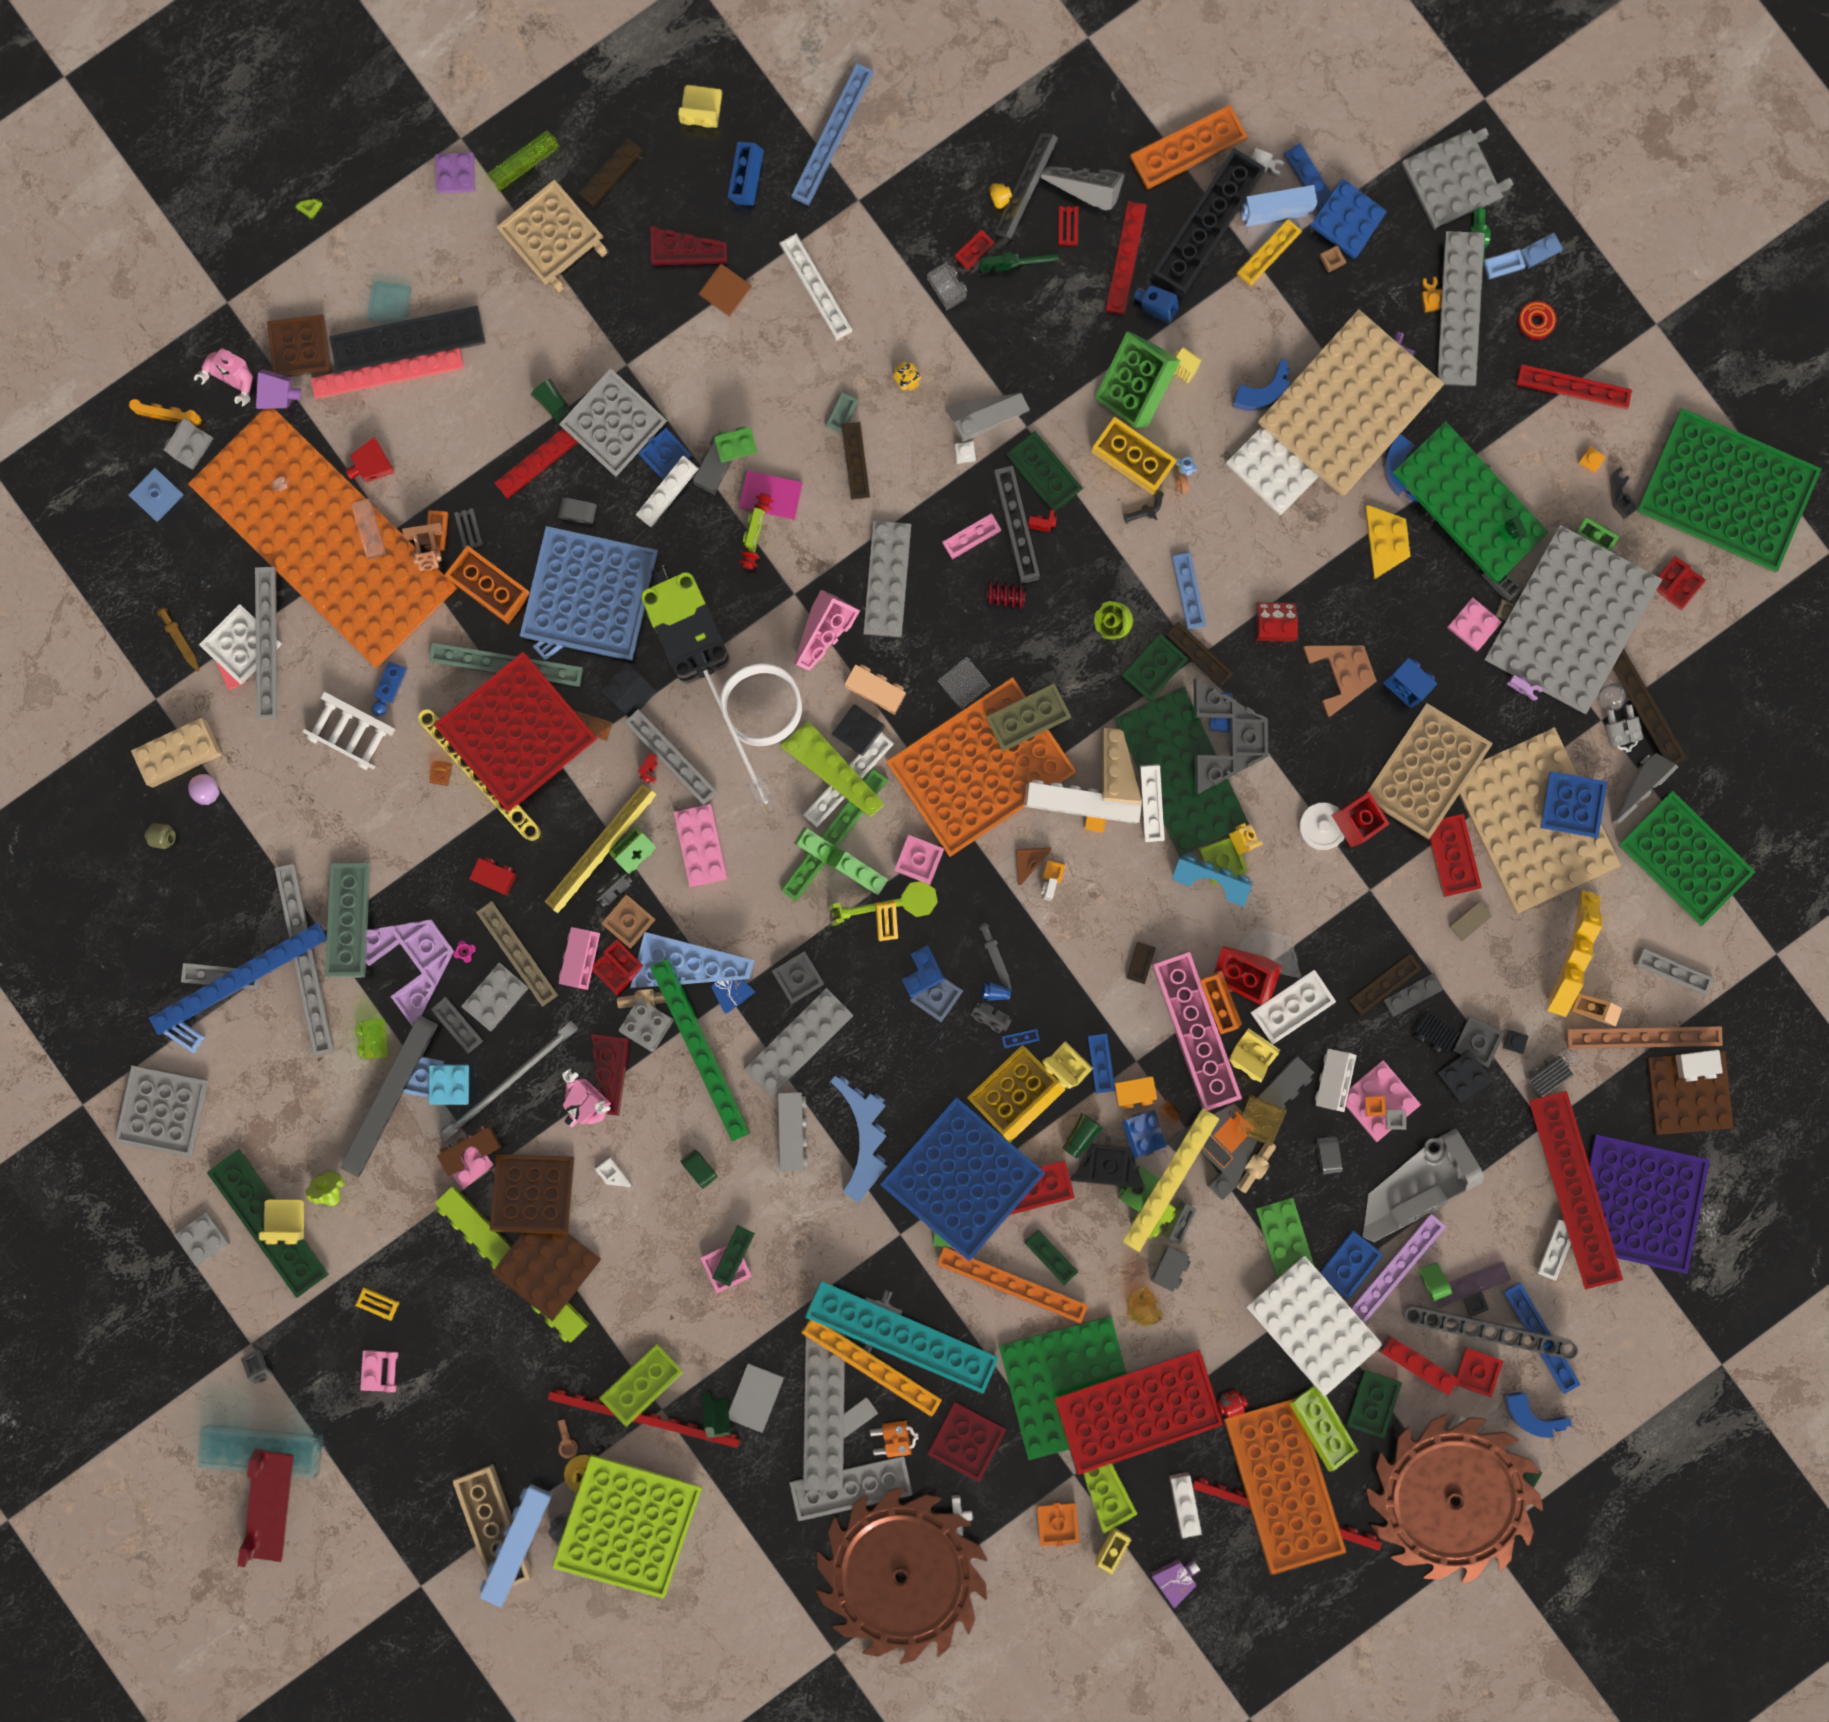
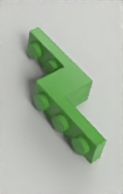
(840, 861)

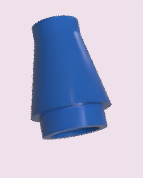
(995, 992)

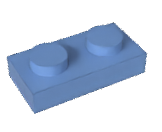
(1541, 250)

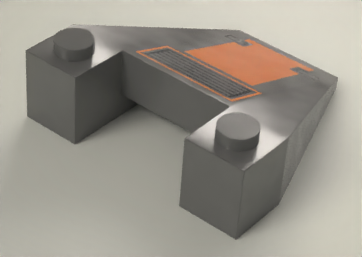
(1224, 1148)

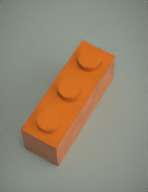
(1220, 1002)

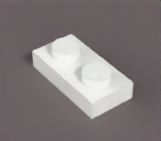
(1048, 889)

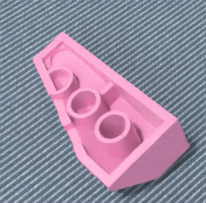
(824, 625)

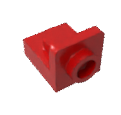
(1040, 523)
(649, 765)

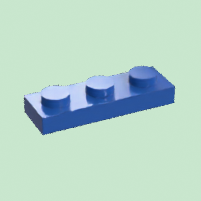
(1101, 1063)

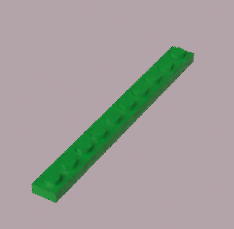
(700, 1049)

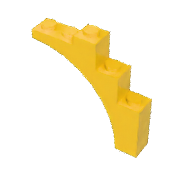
(1579, 954)

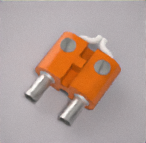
(896, 1439)

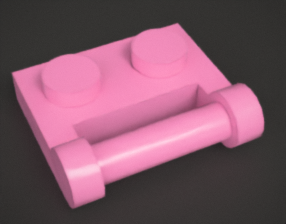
(373, 1369)

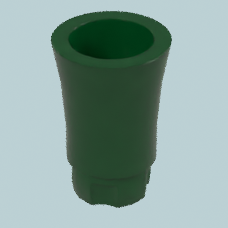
(551, 400)
(1081, 1135)

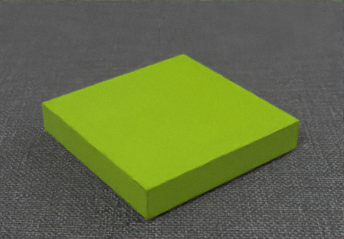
(1223, 855)

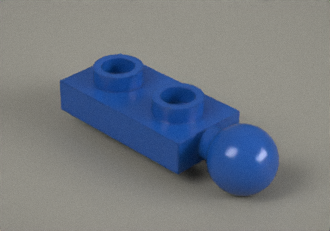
(388, 687)

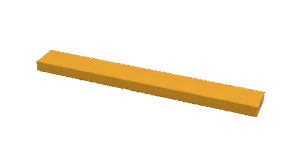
(872, 1367)

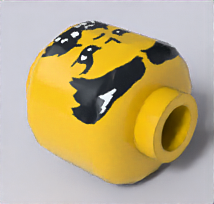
(907, 376)

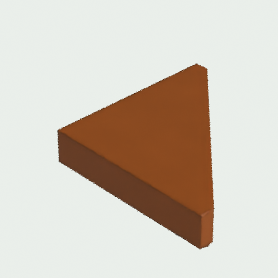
(1028, 860)

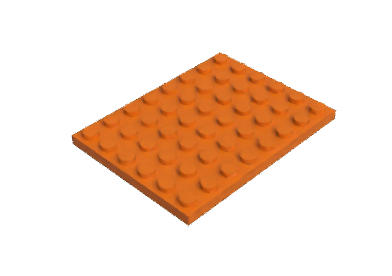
(964, 778)

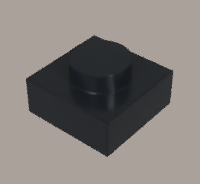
(1515, 1042)

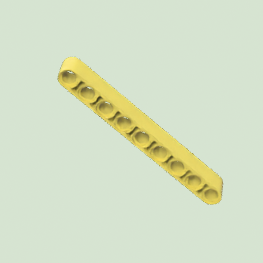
(521, 826)

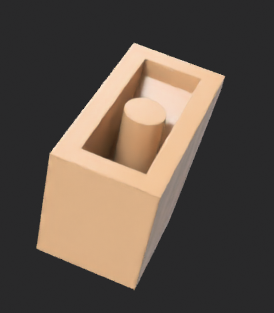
(1597, 1009)

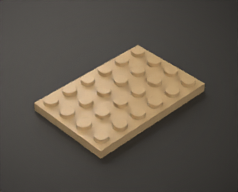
(1428, 770)

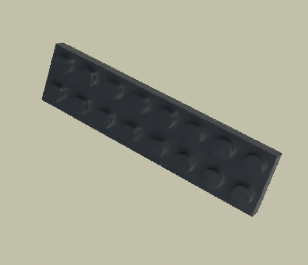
(407, 339)

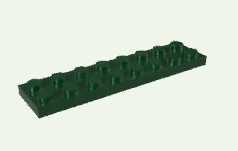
(247, 1197)

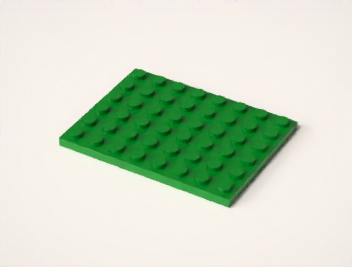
(1728, 490)

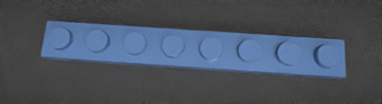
(832, 134)

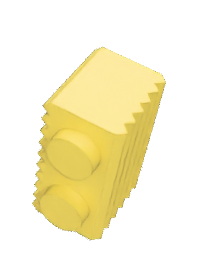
(1188, 365)
(1112, 1550)

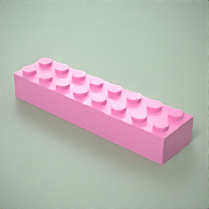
(1196, 1031)

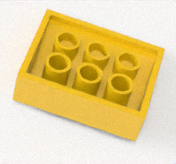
(1016, 1093)

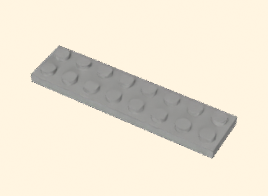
(1460, 308)
(823, 1418)

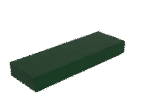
(733, 1255)
(1051, 1257)

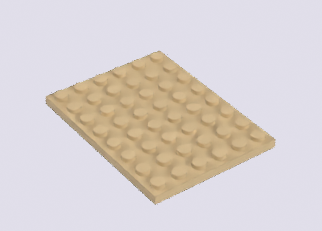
(1350, 403)
(1506, 810)

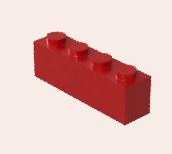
(1418, 1365)

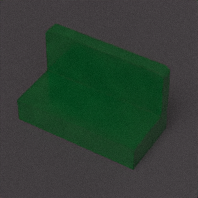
(716, 1416)

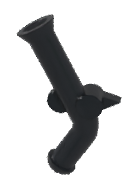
(1147, 511)

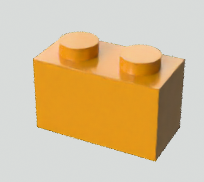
(1135, 1091)

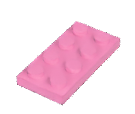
(700, 845)

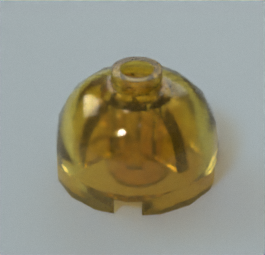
(1142, 1308)

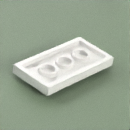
(1293, 1007)

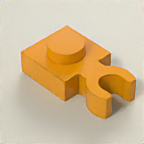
(1432, 297)

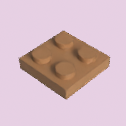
(628, 921)

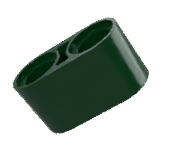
(699, 1169)

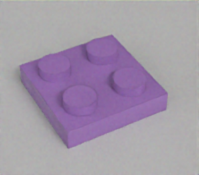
(455, 173)

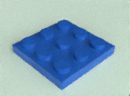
(1348, 218)
(1573, 804)

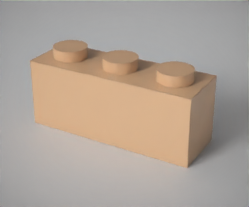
(875, 688)

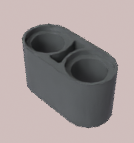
(577, 511)
(1329, 1155)

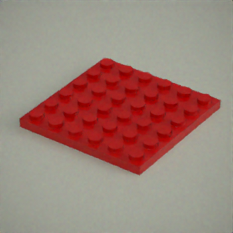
(515, 732)

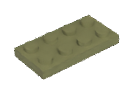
(1028, 717)

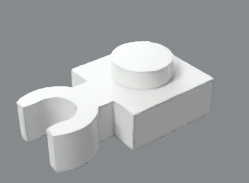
(1264, 158)

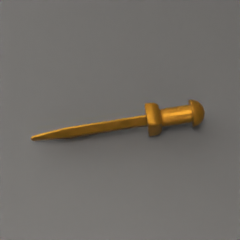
(172, 628)

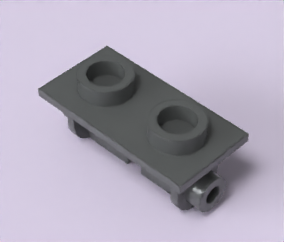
(606, 892)
(997, 1022)

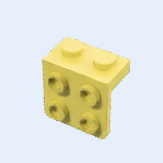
(700, 106)
(1253, 1055)
(1067, 1066)
(283, 1221)

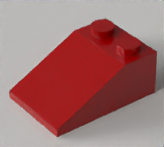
(1248, 973)

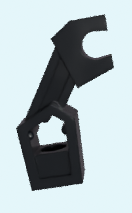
(1617, 489)

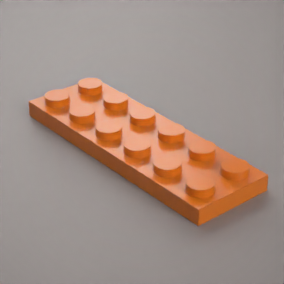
(1188, 146)

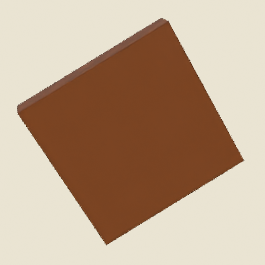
(725, 290)

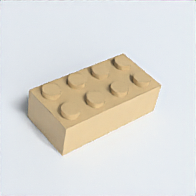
(176, 752)

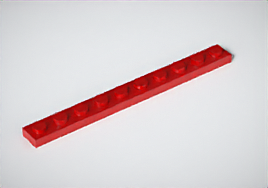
(652, 1420)
(1240, 1497)

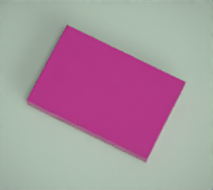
(783, 492)

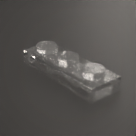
(368, 528)

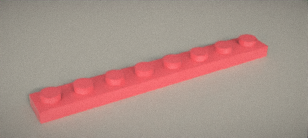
(387, 373)

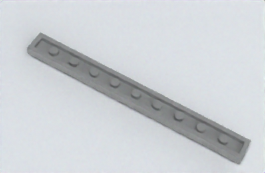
(305, 963)

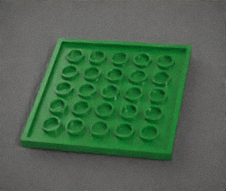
(1054, 1366)

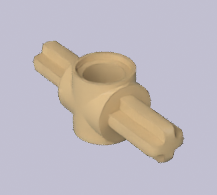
(648, 996)
(1256, 1167)

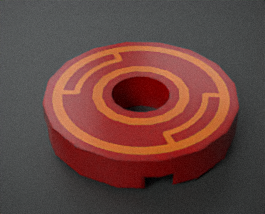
(1546, 314)

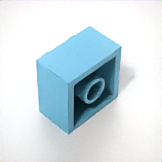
(448, 1084)

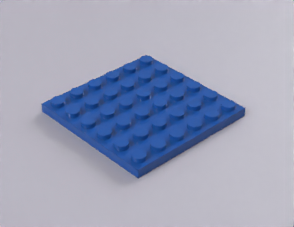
(962, 1179)

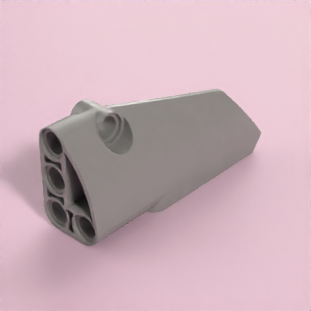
(1421, 1185)

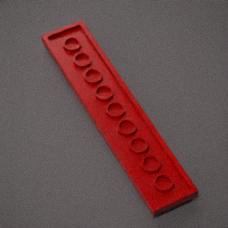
(1575, 1190)

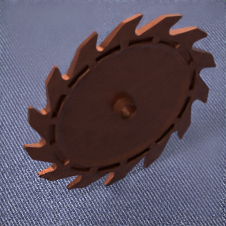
(1450, 1465)
(894, 1609)

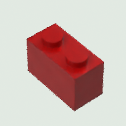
(492, 876)

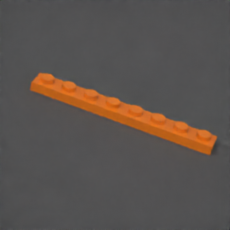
(1013, 1285)

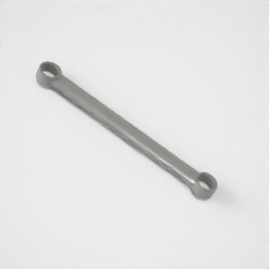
(454, 1128)

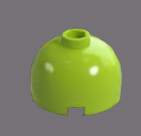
(1113, 620)

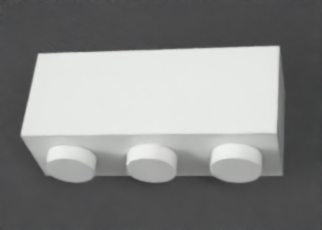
(1335, 1080)
(1185, 1504)

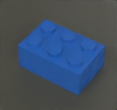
(1410, 682)

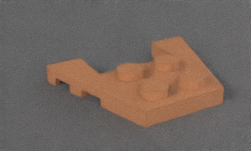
(1350, 670)

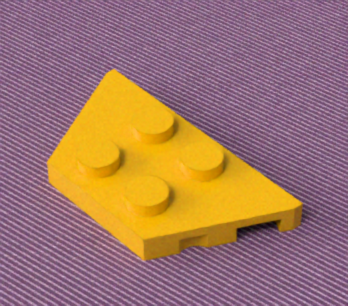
(1386, 540)

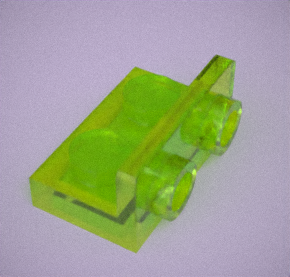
(371, 1039)

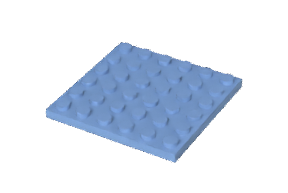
(588, 593)

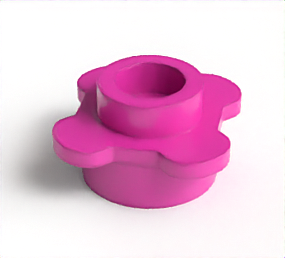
(469, 951)

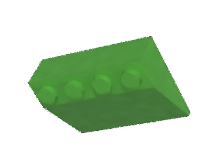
(1137, 380)

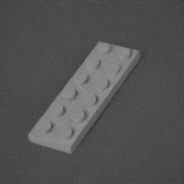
(887, 579)
(798, 1042)
(870, 1479)

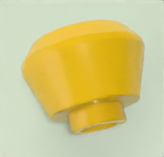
(1000, 195)

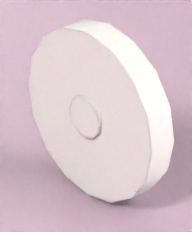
(1319, 828)

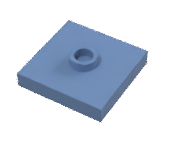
(156, 495)

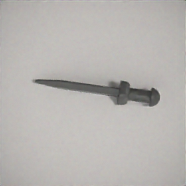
(991, 945)

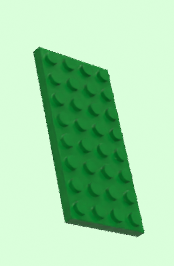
(1469, 501)

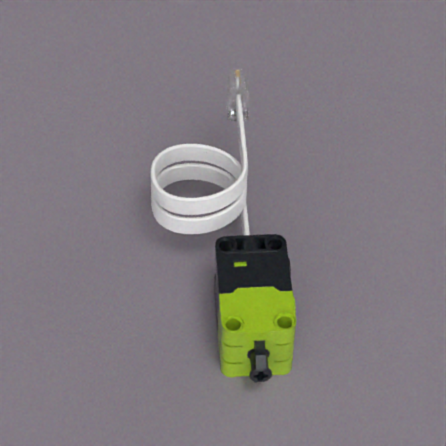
(696, 651)

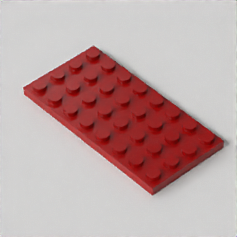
(1138, 1411)

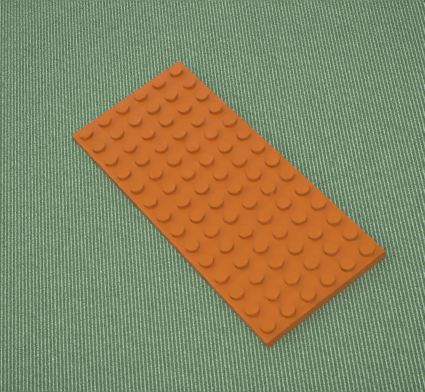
(315, 538)

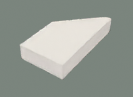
(612, 1174)

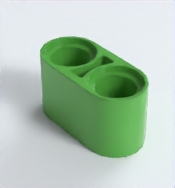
(1435, 1281)

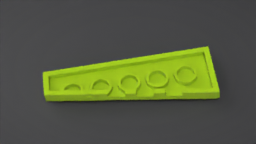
(822, 759)
(1108, 1497)

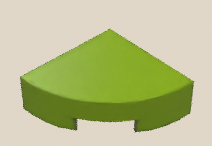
(309, 207)

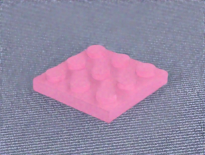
(1379, 1082)

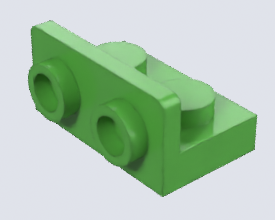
(735, 444)

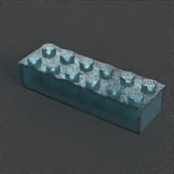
(232, 1447)

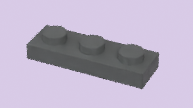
(1413, 994)
(457, 1025)

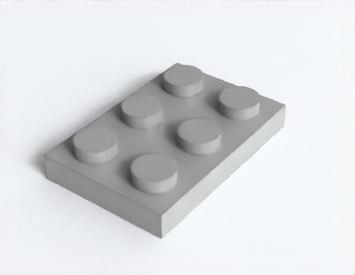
(495, 997)

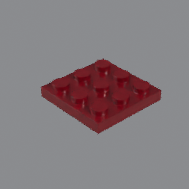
(966, 1441)

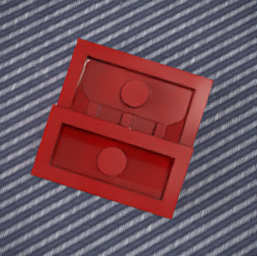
(1679, 583)
(617, 967)

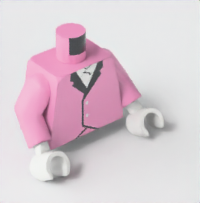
(230, 370)
(583, 1101)

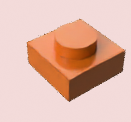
(1375, 1106)

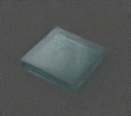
(389, 302)

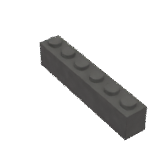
(1016, 525)

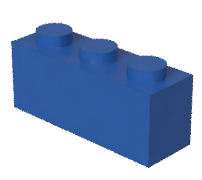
(745, 173)

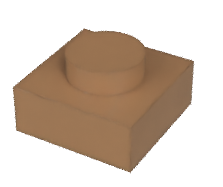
(1332, 259)

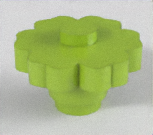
(325, 1189)

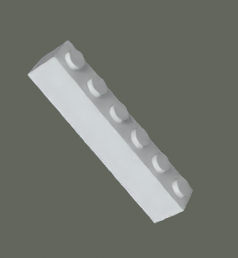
(1078, 802)

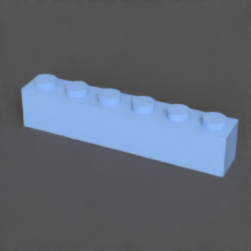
(516, 1545)

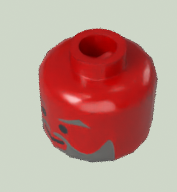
(1232, 1403)

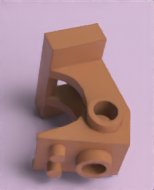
(424, 536)

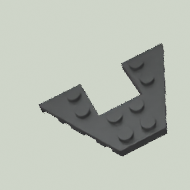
(1247, 736)

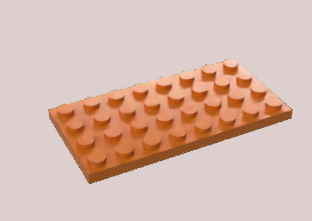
(1284, 1487)

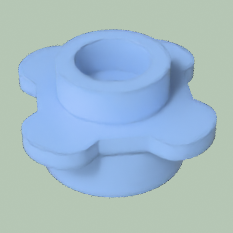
(1186, 465)

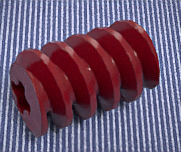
(1006, 594)

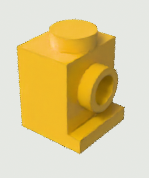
(1244, 838)

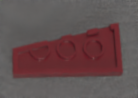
(610, 1067)

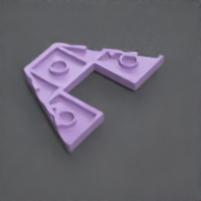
(426, 949)

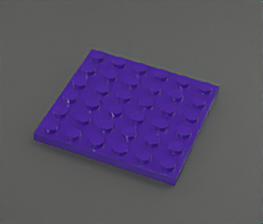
(1649, 1200)

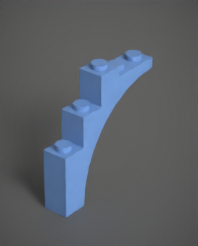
(870, 1137)

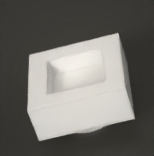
(965, 452)

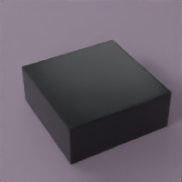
(1475, 1304)

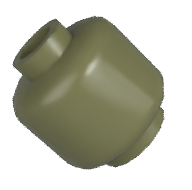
(160, 835)

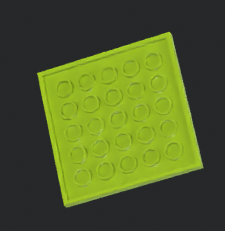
(626, 1526)

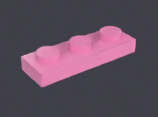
(971, 536)

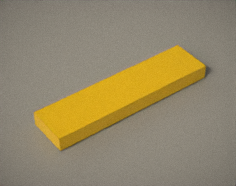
(1269, 252)

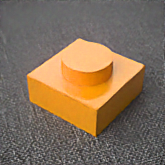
(1591, 459)

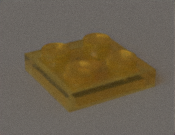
(1261, 1120)

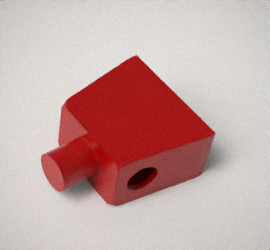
(370, 462)

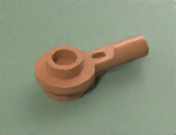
(568, 1448)

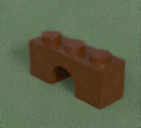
(453, 1157)

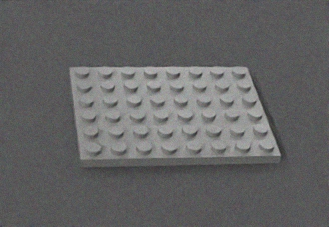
(1573, 619)

